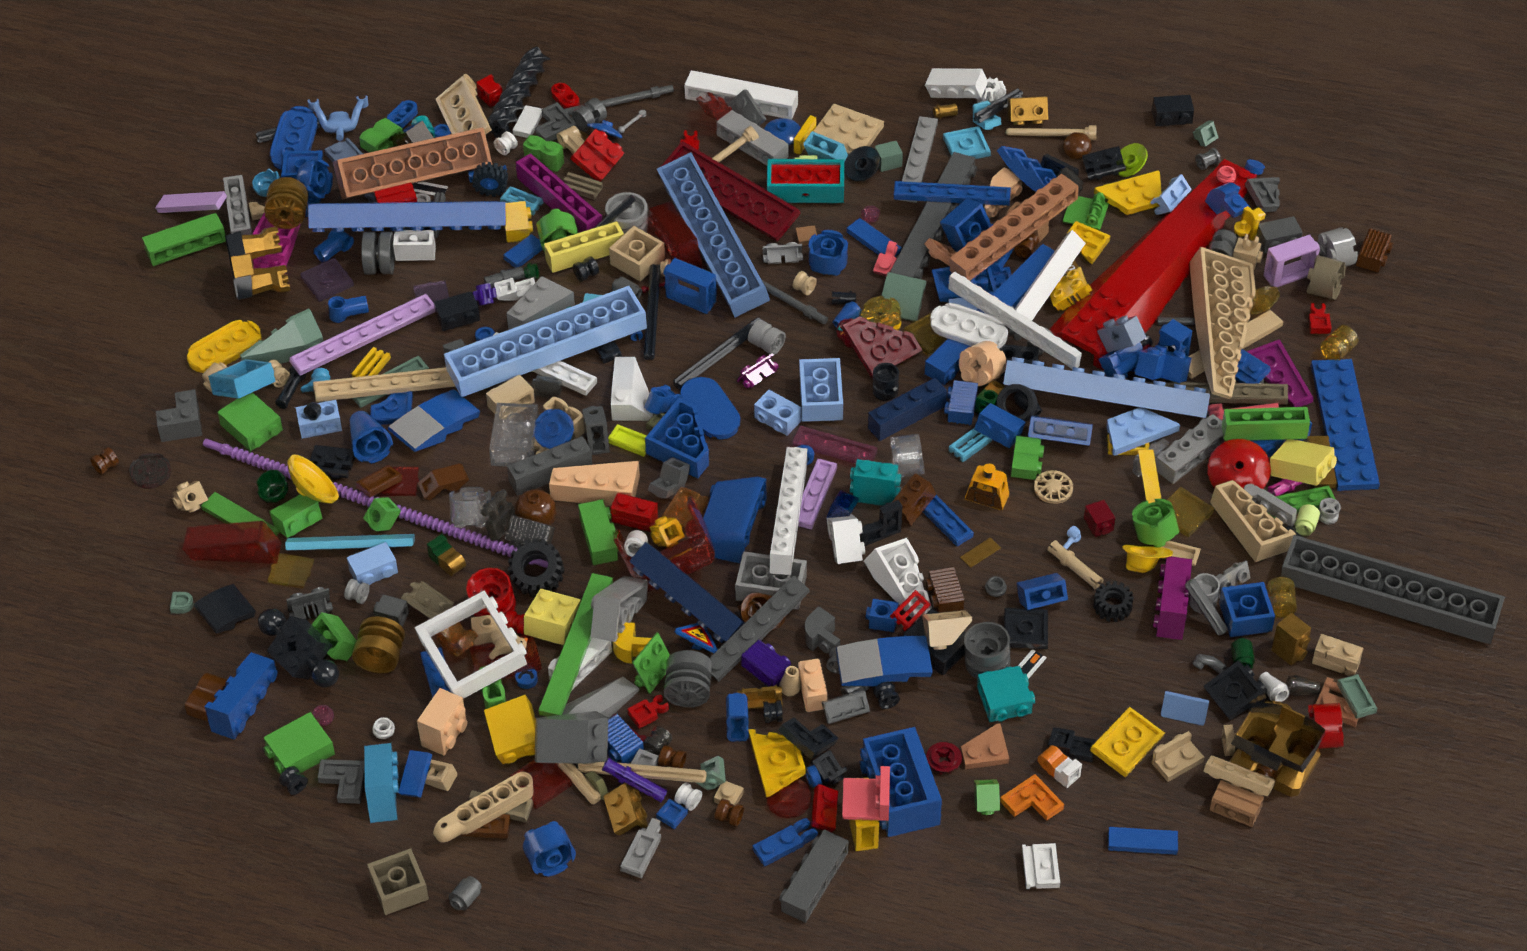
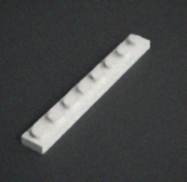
(1014, 320)

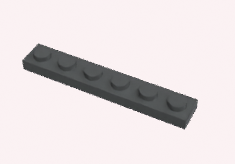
(757, 627)

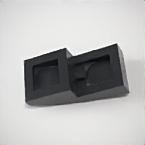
(1072, 745)

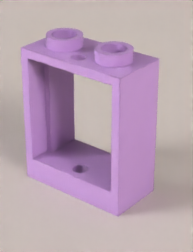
(1279, 274)

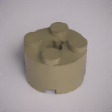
(1326, 277)

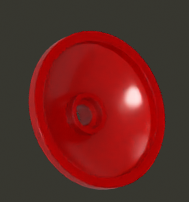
(1254, 459)

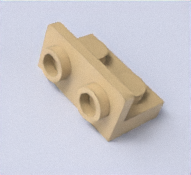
(1176, 756)

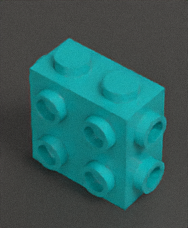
(875, 482)
(1005, 693)

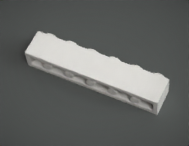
(770, 99)

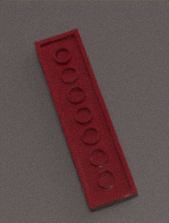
(741, 196)

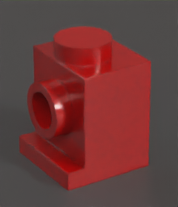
(489, 90)

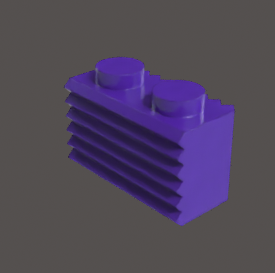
(765, 663)

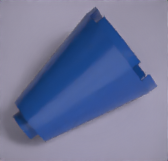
(368, 438)

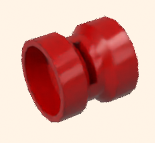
(515, 621)

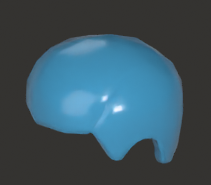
(263, 180)

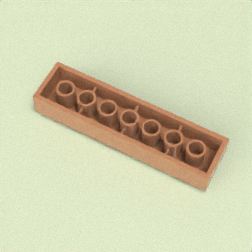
(411, 163)

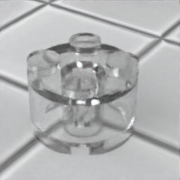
(907, 454)
(467, 506)

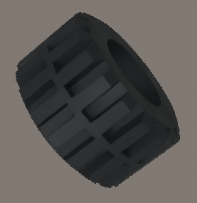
(531, 552)

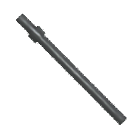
(654, 92)
(808, 311)

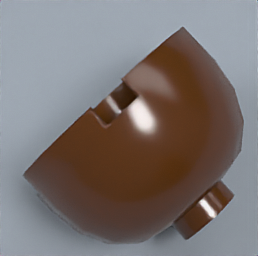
(536, 506)

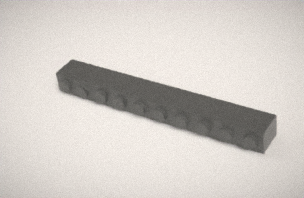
(915, 253)

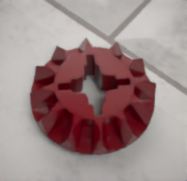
(944, 749)

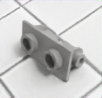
(773, 252)
(1234, 575)

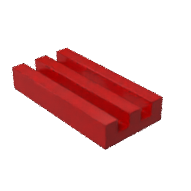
(901, 619)

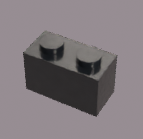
(1172, 110)
(457, 311)

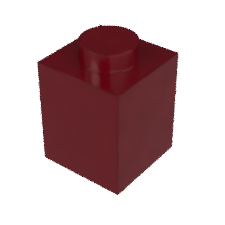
(1099, 518)

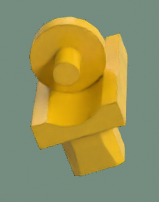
(1249, 222)

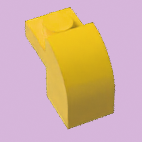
(628, 644)

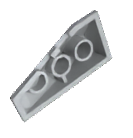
(605, 699)

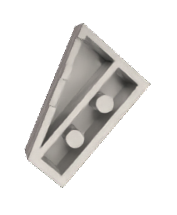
(540, 301)

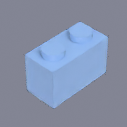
(372, 564)

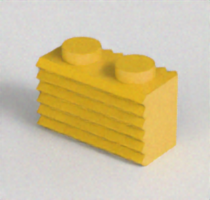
(517, 221)

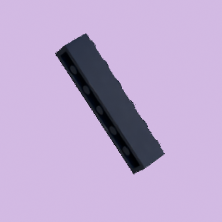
(687, 592)

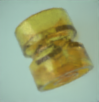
(1339, 343)
(1282, 596)

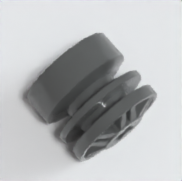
(986, 648)
(688, 678)

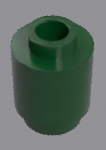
(1243, 651)

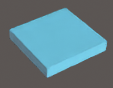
(967, 142)

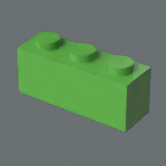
(598, 531)

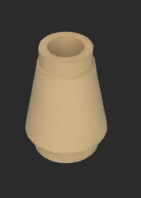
(790, 681)

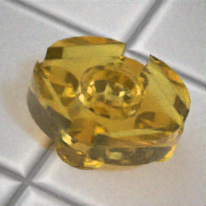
(879, 304)

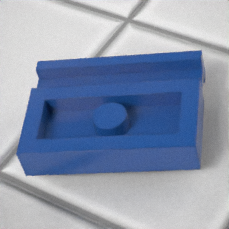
(1251, 369)

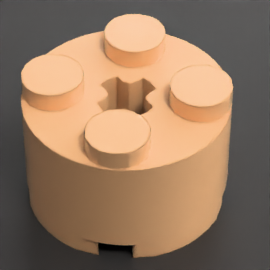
(982, 363)

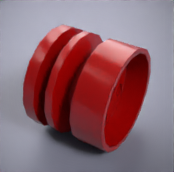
(496, 584)

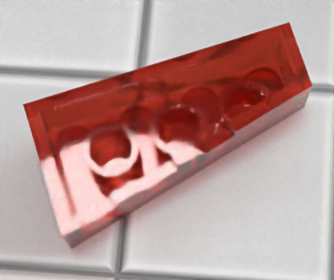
(675, 234)
(233, 543)

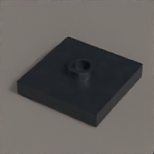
(1027, 627)

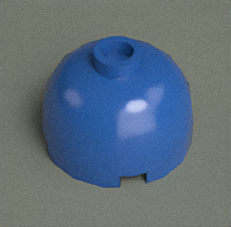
(316, 178)

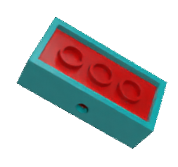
(806, 180)

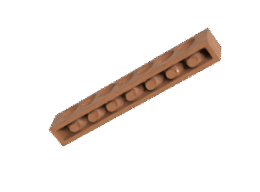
(1014, 227)

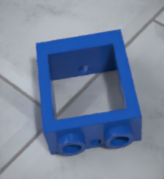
(693, 275)

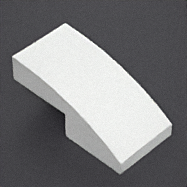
(512, 291)

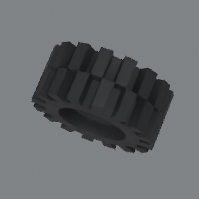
(1113, 591)

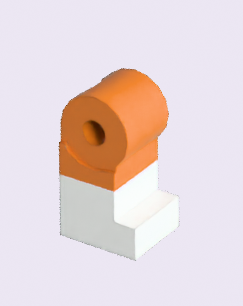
(1060, 766)

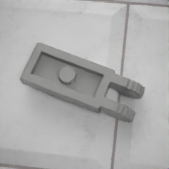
(1274, 505)

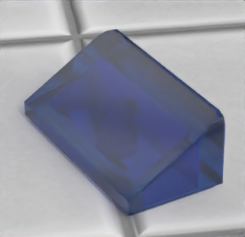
(842, 505)

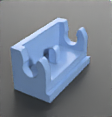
(1172, 195)

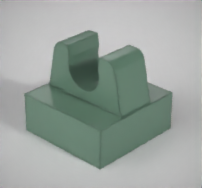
(1206, 133)

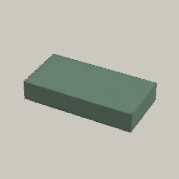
(1357, 696)

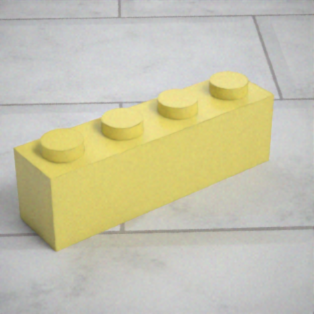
(575, 248)

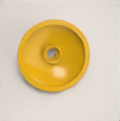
(311, 480)

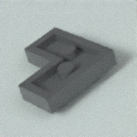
(557, 120)
(347, 774)

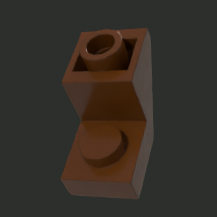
(449, 477)

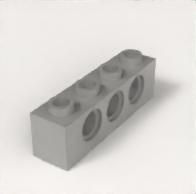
(237, 205)

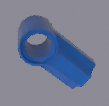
(335, 242)
(341, 308)

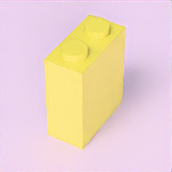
(1302, 461)

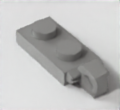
(642, 849)

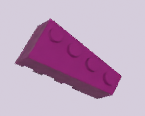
(1174, 598)

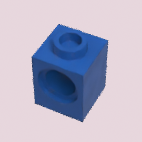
(880, 613)

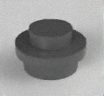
(995, 586)

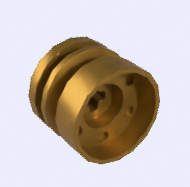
(286, 203)
(378, 644)

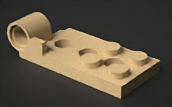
(465, 91)

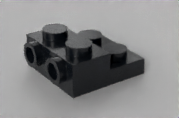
(1236, 690)

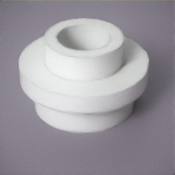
(383, 723)

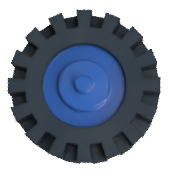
(490, 179)

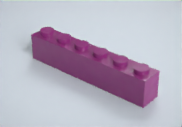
(556, 192)

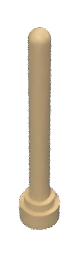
(1090, 131)
(748, 135)

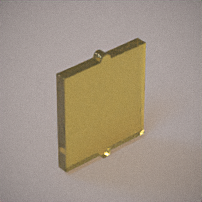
(291, 571)

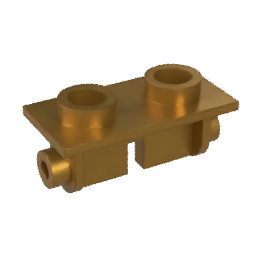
(757, 696)

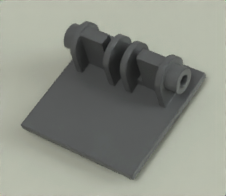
(318, 597)

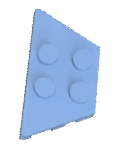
(1137, 429)

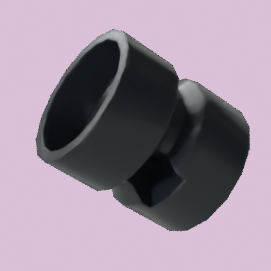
(885, 381)

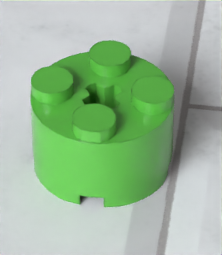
(555, 226)
(1155, 522)

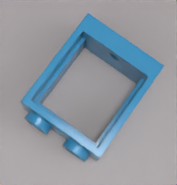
(242, 378)

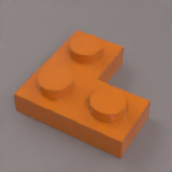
(1032, 793)

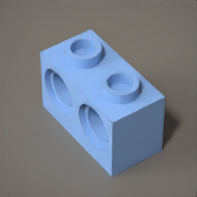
(777, 412)
(326, 423)

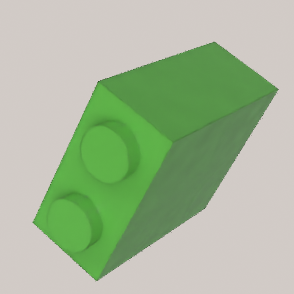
(250, 421)
(298, 744)

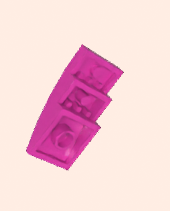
(287, 241)

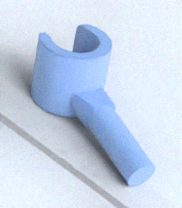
(1074, 536)

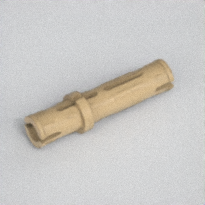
(1068, 558)

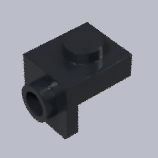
(829, 768)

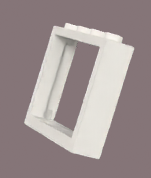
(487, 674)

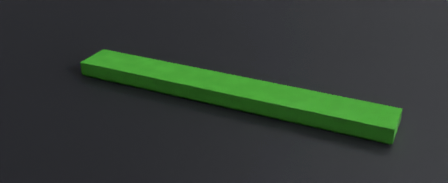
(573, 651)

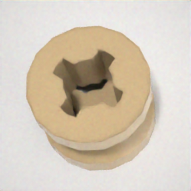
(804, 283)

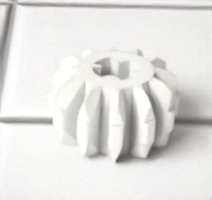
(993, 91)

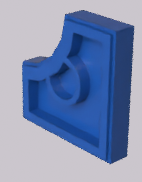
(392, 408)

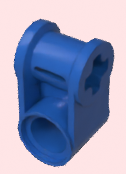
(661, 399)

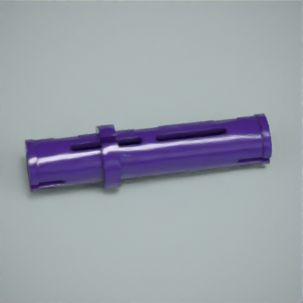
(633, 779)

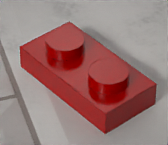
(824, 808)

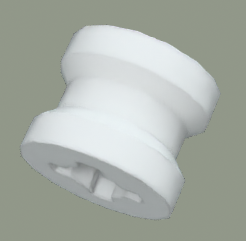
(505, 143)
(688, 796)

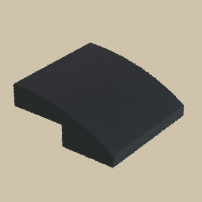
(224, 608)

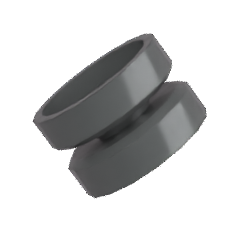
(378, 253)

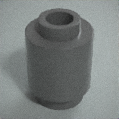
(623, 282)
(465, 893)

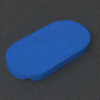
(293, 133)
(714, 408)

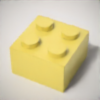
(550, 616)

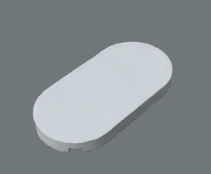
(967, 325)

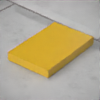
(1127, 742)

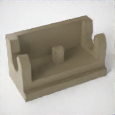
(427, 599)

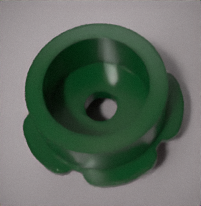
(531, 271)

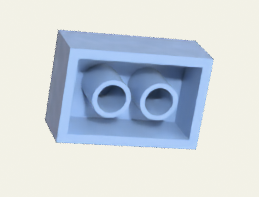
(821, 389)

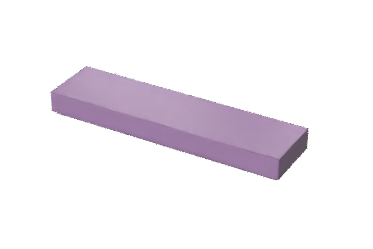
(191, 202)
(815, 492)

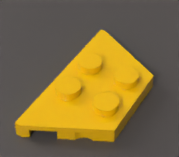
(1133, 193)
(776, 760)

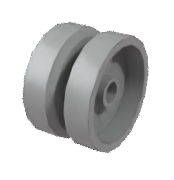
(634, 215)

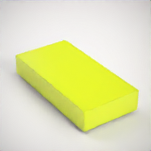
(628, 440)

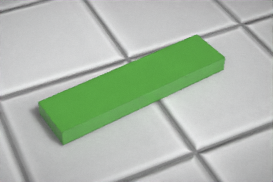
(1306, 497)
(230, 512)

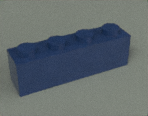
(907, 409)

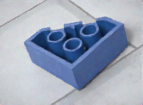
(681, 437)

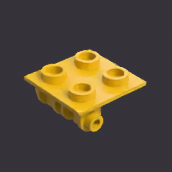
(1068, 286)

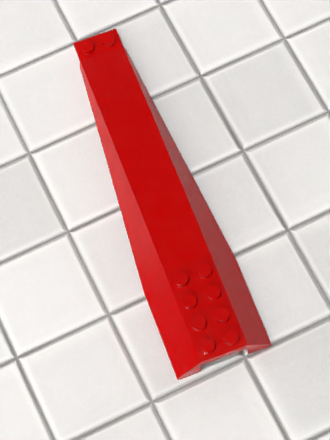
(1149, 270)

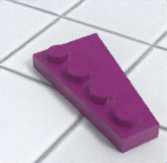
(1283, 372)

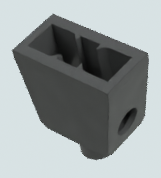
(596, 422)

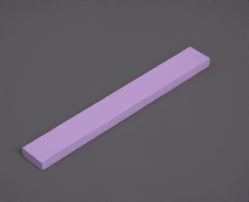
(362, 334)

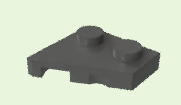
(747, 107)
(1264, 193)

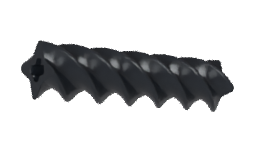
(516, 91)

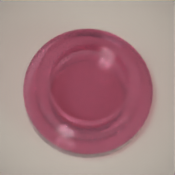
(870, 214)
(323, 715)

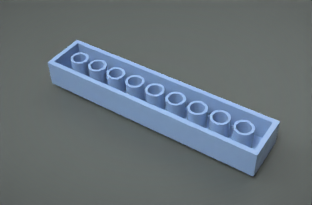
(545, 341)

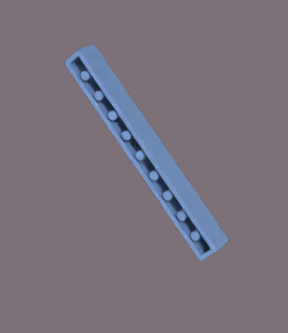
(1107, 389)

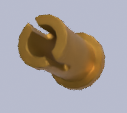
(945, 110)

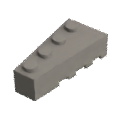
(616, 606)

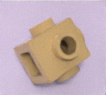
(196, 496)

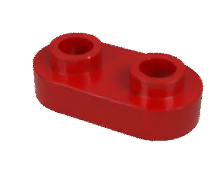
(564, 95)

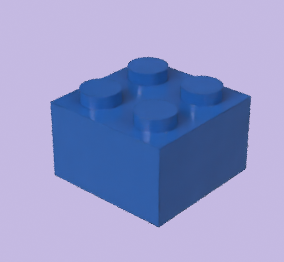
(965, 223)
(1247, 609)

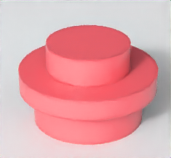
(1226, 174)

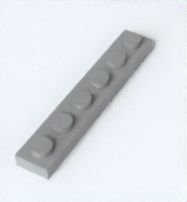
(920, 150)

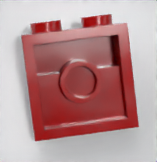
(597, 155)

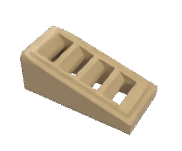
(445, 776)

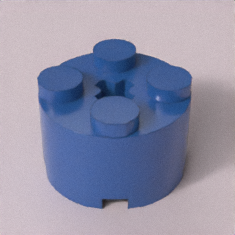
(828, 252)
(548, 849)

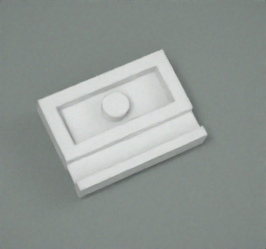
(1041, 866)

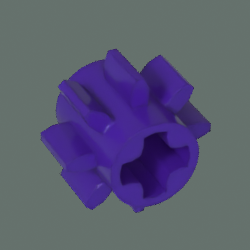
(484, 294)

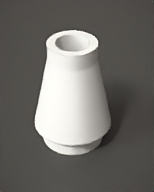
(1276, 689)

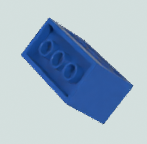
(913, 791)

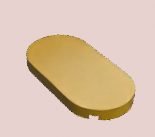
(223, 345)

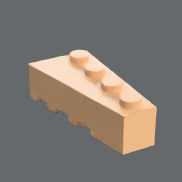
(594, 482)

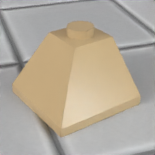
(945, 627)

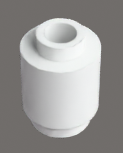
(634, 542)

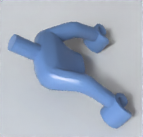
(339, 121)

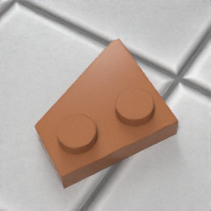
(939, 250)
(985, 749)

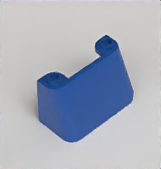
(732, 515)

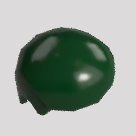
(272, 486)

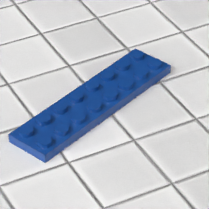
(1345, 424)

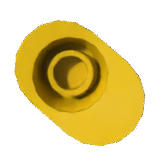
(1144, 558)

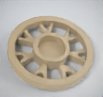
(1053, 487)

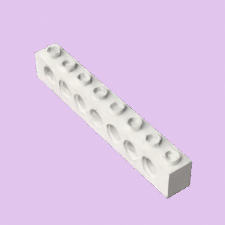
(788, 511)

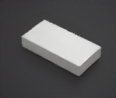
(527, 121)

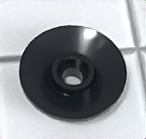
(858, 159)

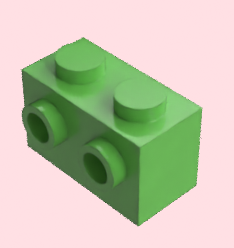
(295, 515)
(337, 634)

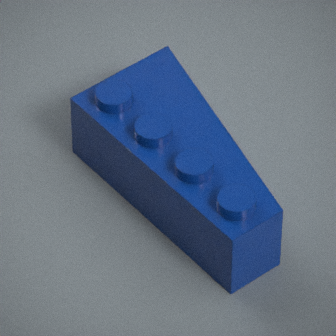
(241, 695)

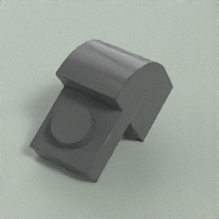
(672, 477)
(819, 631)

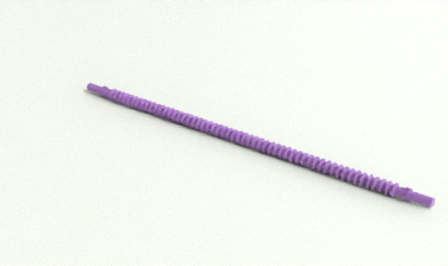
(354, 495)

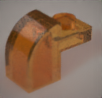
(456, 639)

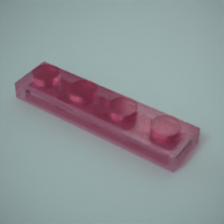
(834, 445)

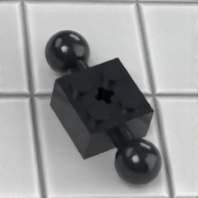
(299, 647)

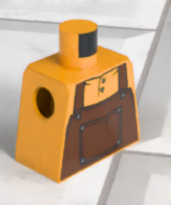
(988, 487)

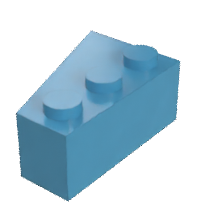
(381, 782)

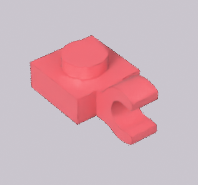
(886, 261)

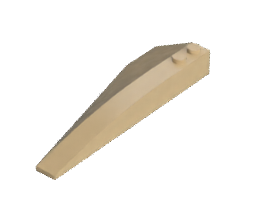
(1222, 307)

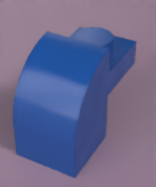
(1226, 198)

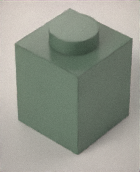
(890, 156)

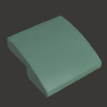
(907, 292)

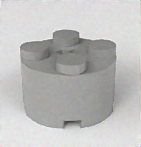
(1338, 245)

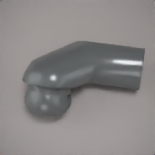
(1210, 661)

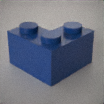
(1160, 363)

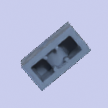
(1121, 333)

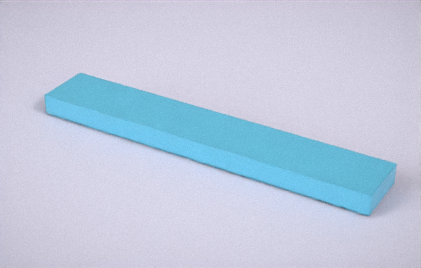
(343, 542)

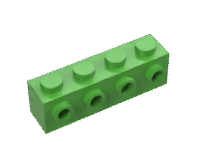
(184, 239)
(1266, 423)

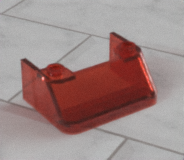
(687, 555)

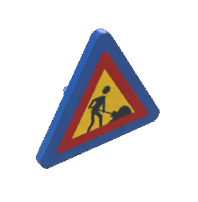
(698, 636)

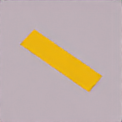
(1149, 475)

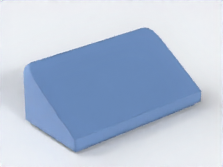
(1184, 708)

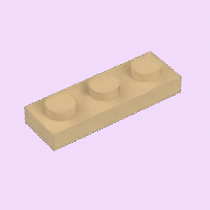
(1239, 776)

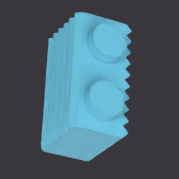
(824, 147)

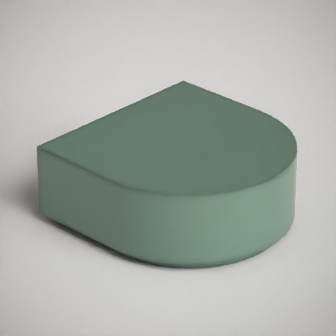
(181, 602)

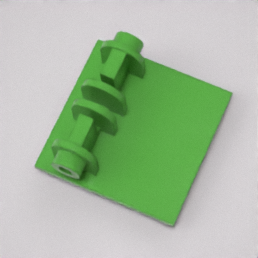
(1087, 211)
(651, 664)

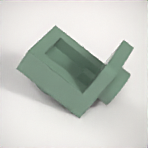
(715, 773)

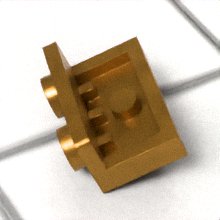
(625, 809)

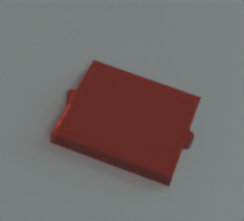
(407, 486)

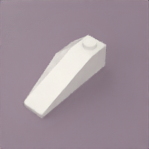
(628, 391)
(897, 572)

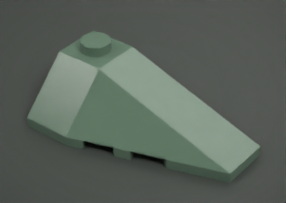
(294, 337)

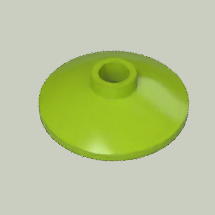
(1134, 158)

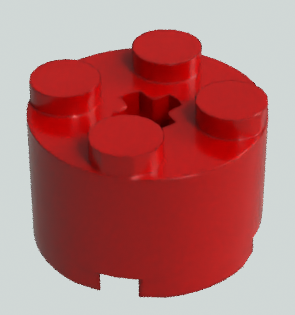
(1330, 718)

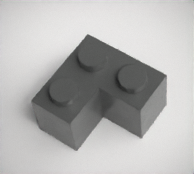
(180, 421)

